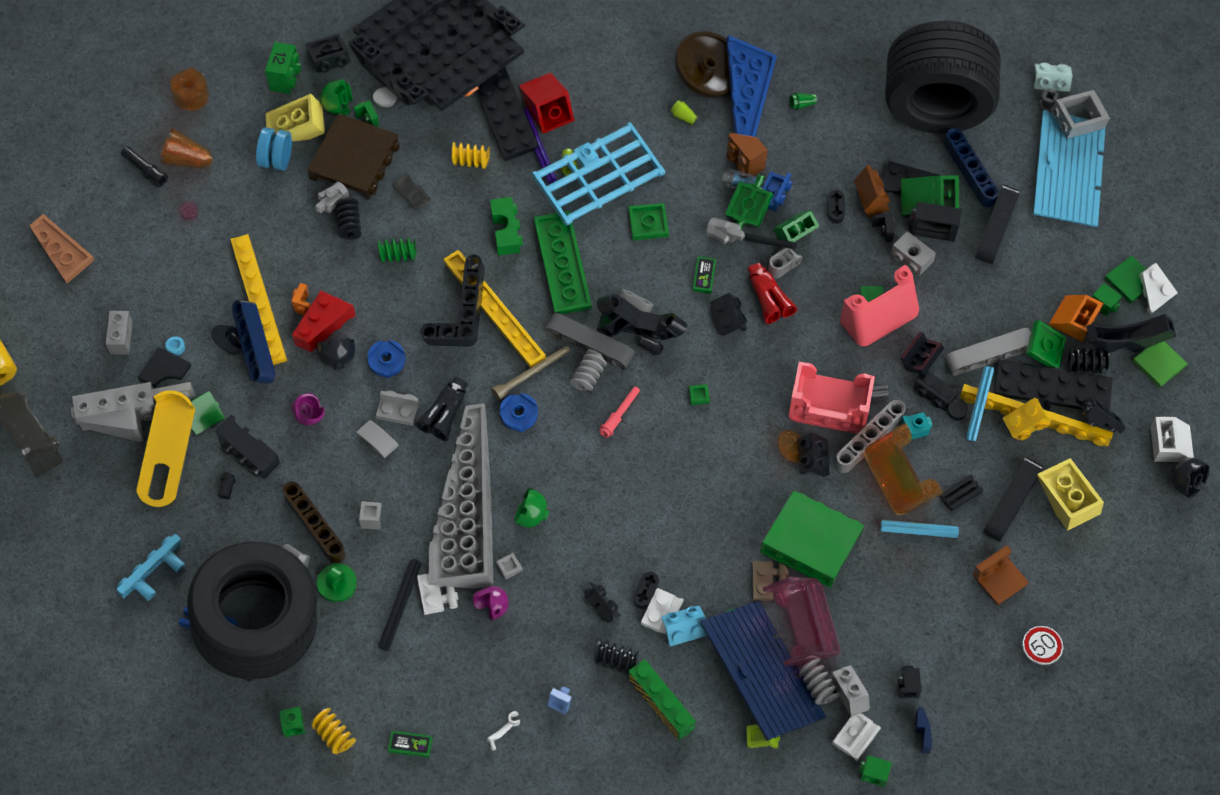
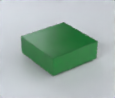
(699, 394)

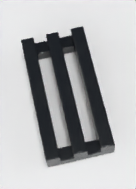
(974, 484)

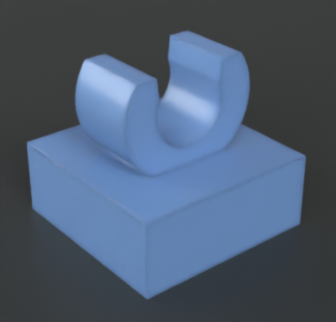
(560, 700)

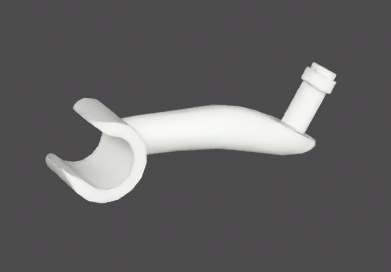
(503, 730)

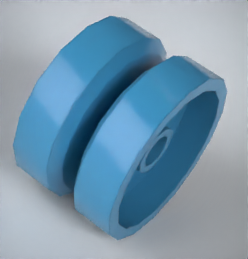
(274, 149)

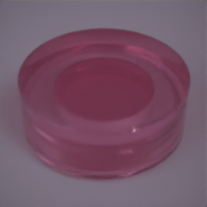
(189, 211)

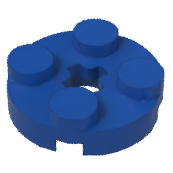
(388, 368)
(518, 402)

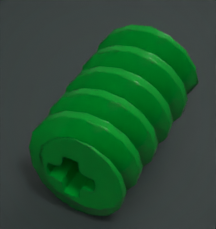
(397, 250)

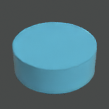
(175, 345)

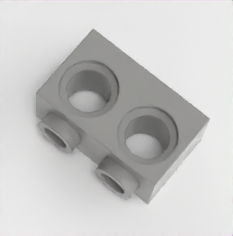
(119, 332)
(851, 690)

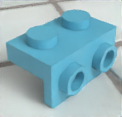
(684, 625)

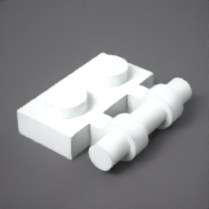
(432, 598)

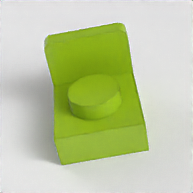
(756, 738)

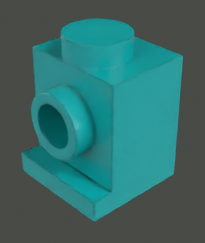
(918, 430)

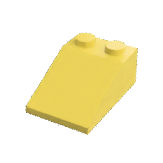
(300, 117)
(1070, 494)

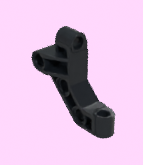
(621, 316)

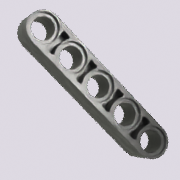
(587, 338)

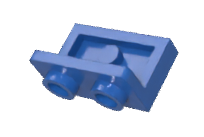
(778, 186)

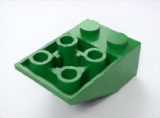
(934, 190)

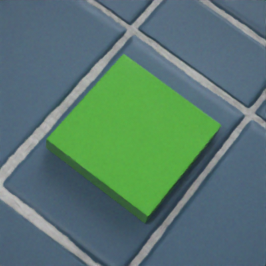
(1160, 363)

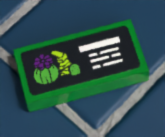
(704, 275)
(410, 744)

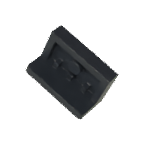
(728, 314)
(921, 354)
(813, 455)

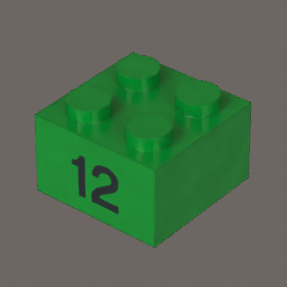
(283, 68)

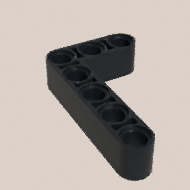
(466, 309)

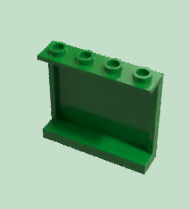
(811, 538)

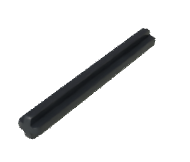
(399, 605)

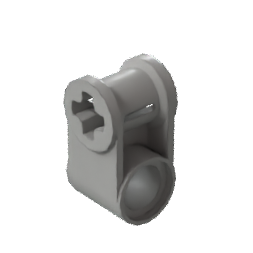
(785, 260)

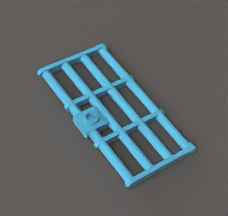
(590, 161)

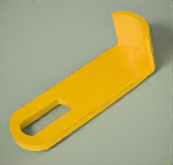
(166, 444)

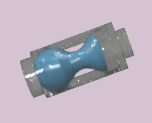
(732, 177)

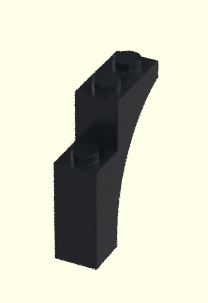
(1132, 336)

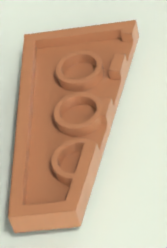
(61, 248)

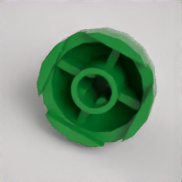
(336, 94)
(531, 509)

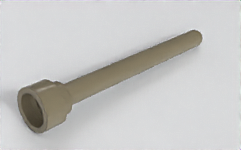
(500, 391)

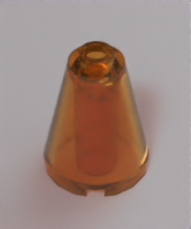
(183, 151)

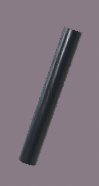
(770, 241)

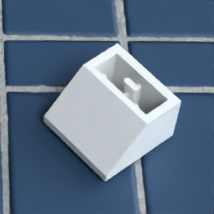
(1171, 440)

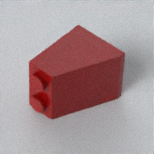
(547, 102)

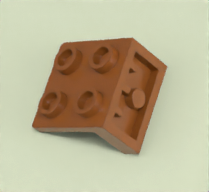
(999, 576)

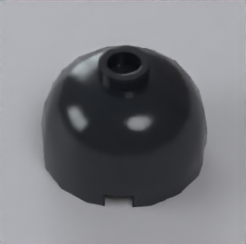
(336, 352)
(1187, 473)

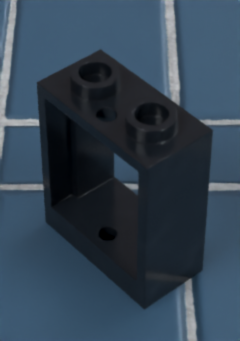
(935, 221)

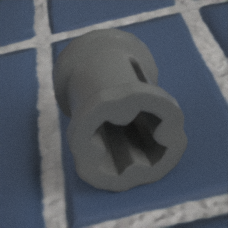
(1048, 99)

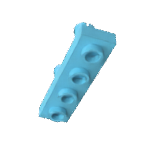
(141, 571)

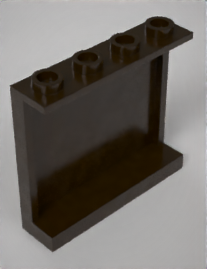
(354, 155)

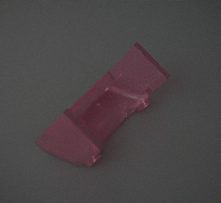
(809, 619)

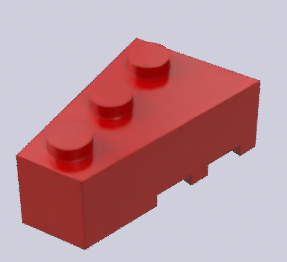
(321, 320)

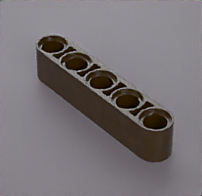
(310, 514)

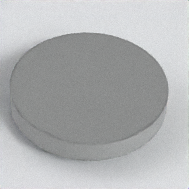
(384, 97)

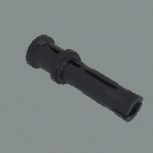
(149, 170)

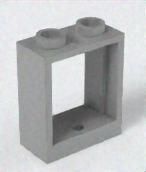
(1092, 104)

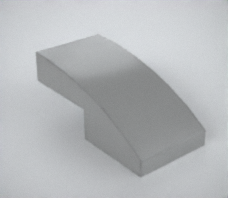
(377, 438)

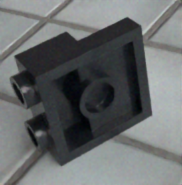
(328, 53)
(1098, 415)

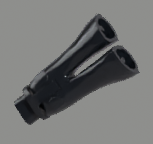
(449, 401)

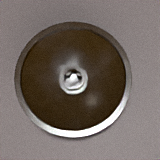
(703, 64)

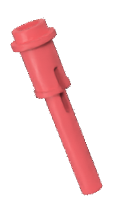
(615, 418)

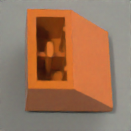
(1075, 314)

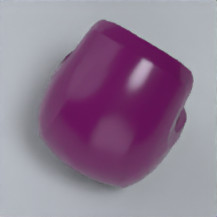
(312, 410)
(493, 598)

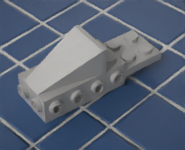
(121, 416)

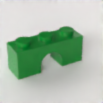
(504, 213)

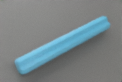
(980, 403)
(919, 528)

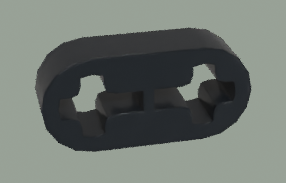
(832, 206)
(641, 588)

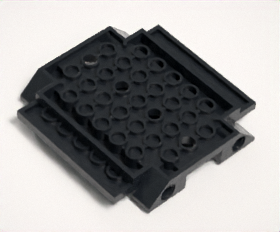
(406, 29)

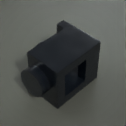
(909, 682)

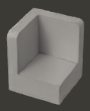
(370, 515)

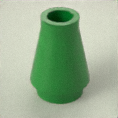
(800, 100)

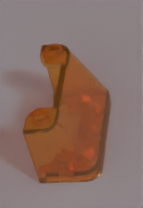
(896, 473)

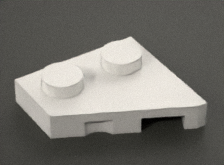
(1156, 287)

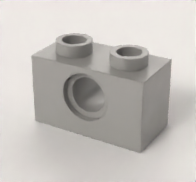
(911, 245)

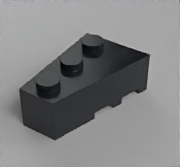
(246, 448)

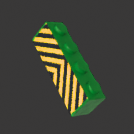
(661, 699)

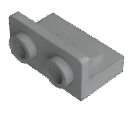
(397, 407)

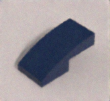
(923, 726)

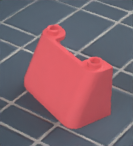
(875, 319)
(830, 400)

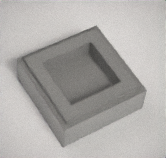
(509, 566)

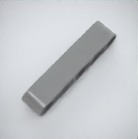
(988, 351)
(872, 428)

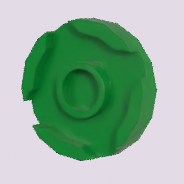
(336, 583)

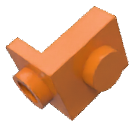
(298, 299)

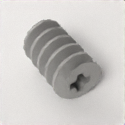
(588, 371)
(817, 683)

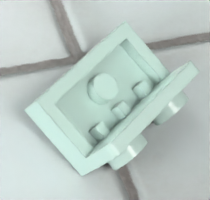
(1052, 77)

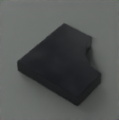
(163, 367)

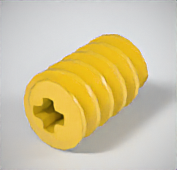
(470, 155)
(331, 732)

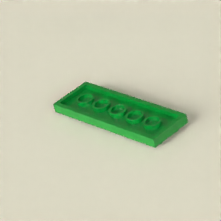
(562, 264)

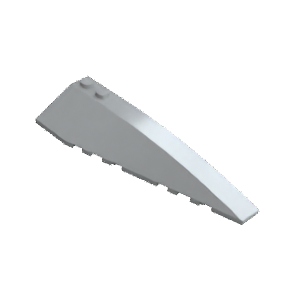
(463, 533)

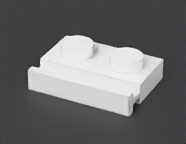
(660, 605)
(856, 736)

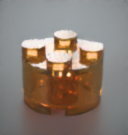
(189, 89)

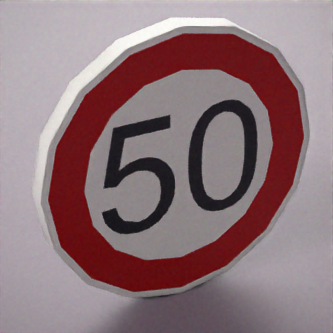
(1042, 645)

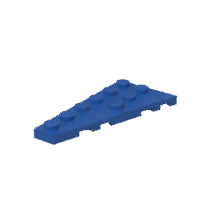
(749, 82)

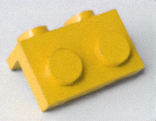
(1026, 420)

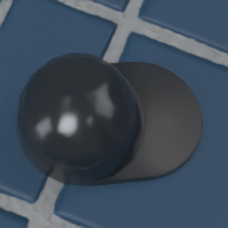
(227, 339)

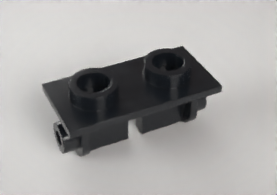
(597, 596)

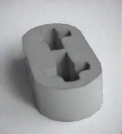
(639, 302)

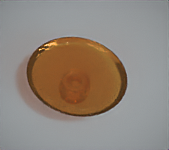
(789, 445)

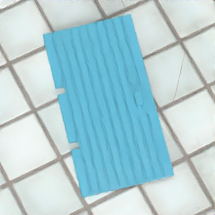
(1068, 173)

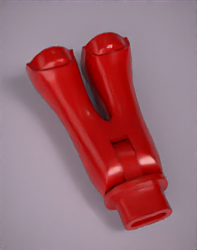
(765, 287)

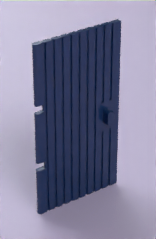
(758, 670)

